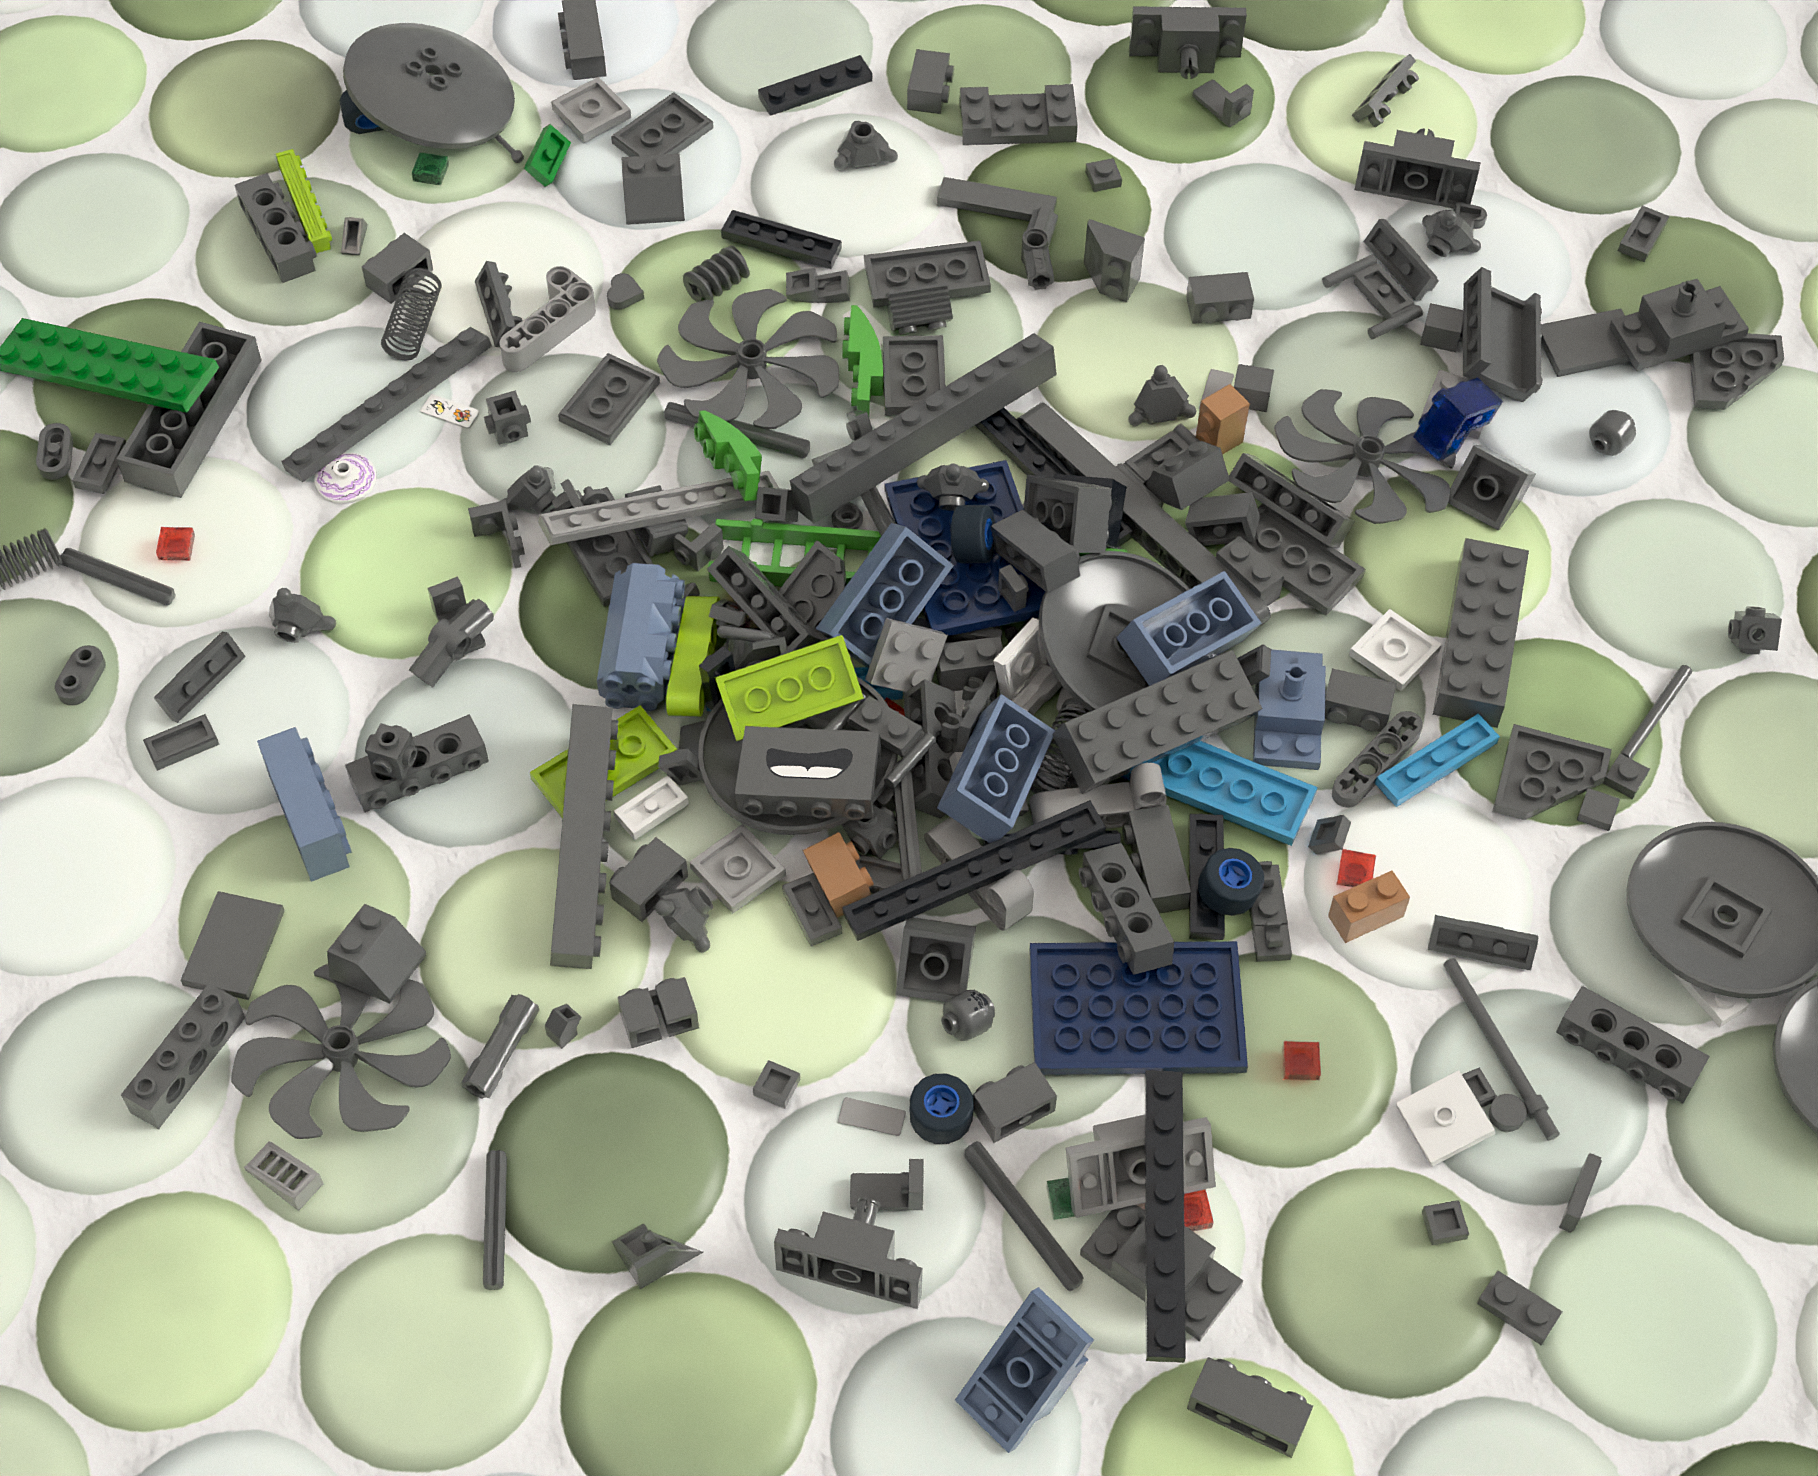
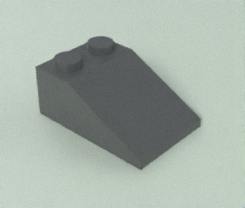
(1072, 510)

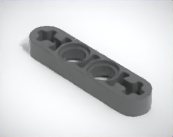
(1376, 758)

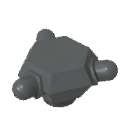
(863, 147)
(1449, 233)
(1161, 400)
(952, 485)
(532, 490)
(297, 616)
(687, 915)

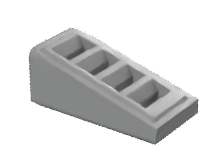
(305, 1188)

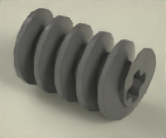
(716, 274)

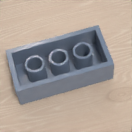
(889, 584)
(1188, 629)
(996, 769)
(306, 803)

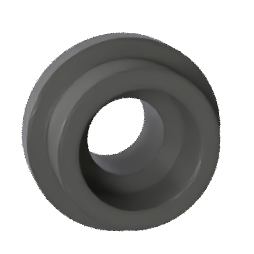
(848, 511)

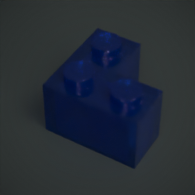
(1455, 415)

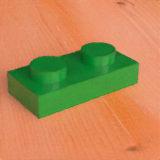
(547, 155)

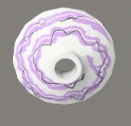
(346, 487)

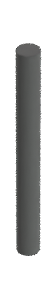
(1656, 711)

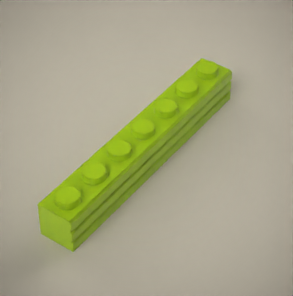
(304, 200)

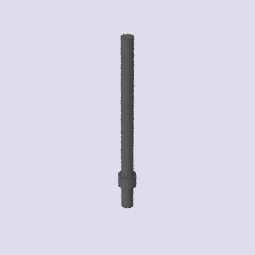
(1534, 1103)

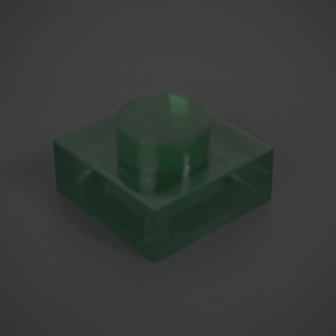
(430, 168)
(1059, 1198)

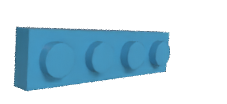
(1437, 760)

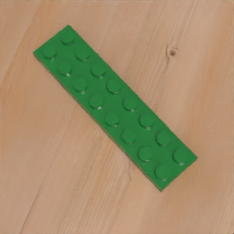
(106, 364)

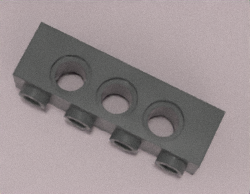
(275, 227)
(1290, 501)
(761, 599)
(929, 707)
(438, 767)
(1126, 909)
(1624, 1028)
(183, 1056)

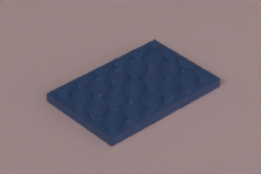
(969, 593)
(1105, 1020)

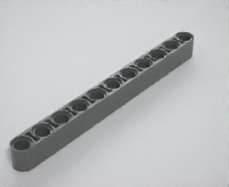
(1150, 523)

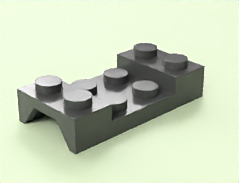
(1018, 117)

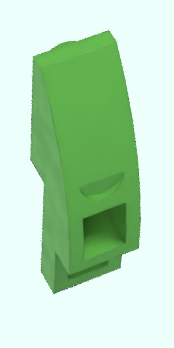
(863, 359)
(730, 451)

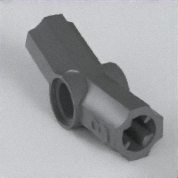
(1035, 248)
(451, 641)

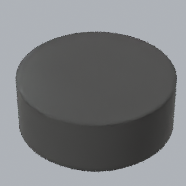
(1507, 1112)

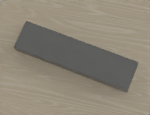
(992, 199)

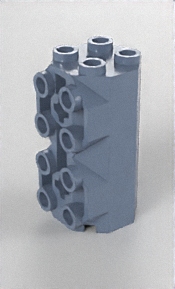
(640, 637)

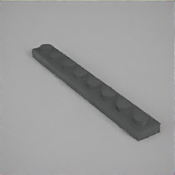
(386, 404)

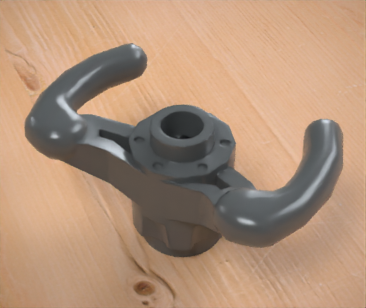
(741, 638)

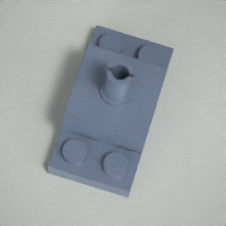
(1292, 712)
(1025, 1370)

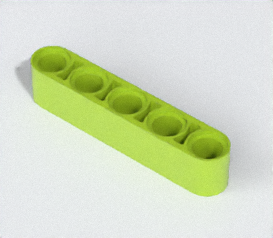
(694, 643)

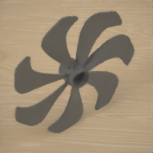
(749, 358)
(1364, 455)
(357, 1107)

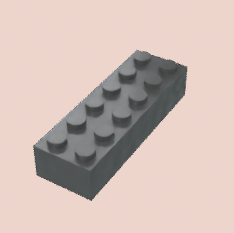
(171, 443)
(1481, 632)
(1156, 721)

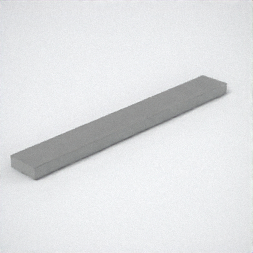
(645, 510)

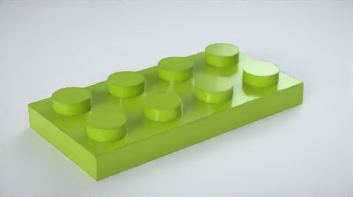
(790, 687)
(637, 756)

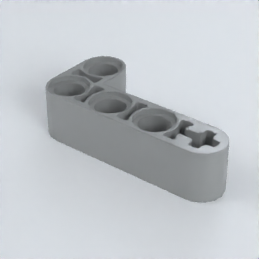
(568, 310)
(1110, 800)
(1003, 900)

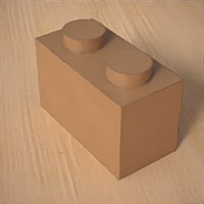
(1223, 419)
(837, 872)
(1368, 906)

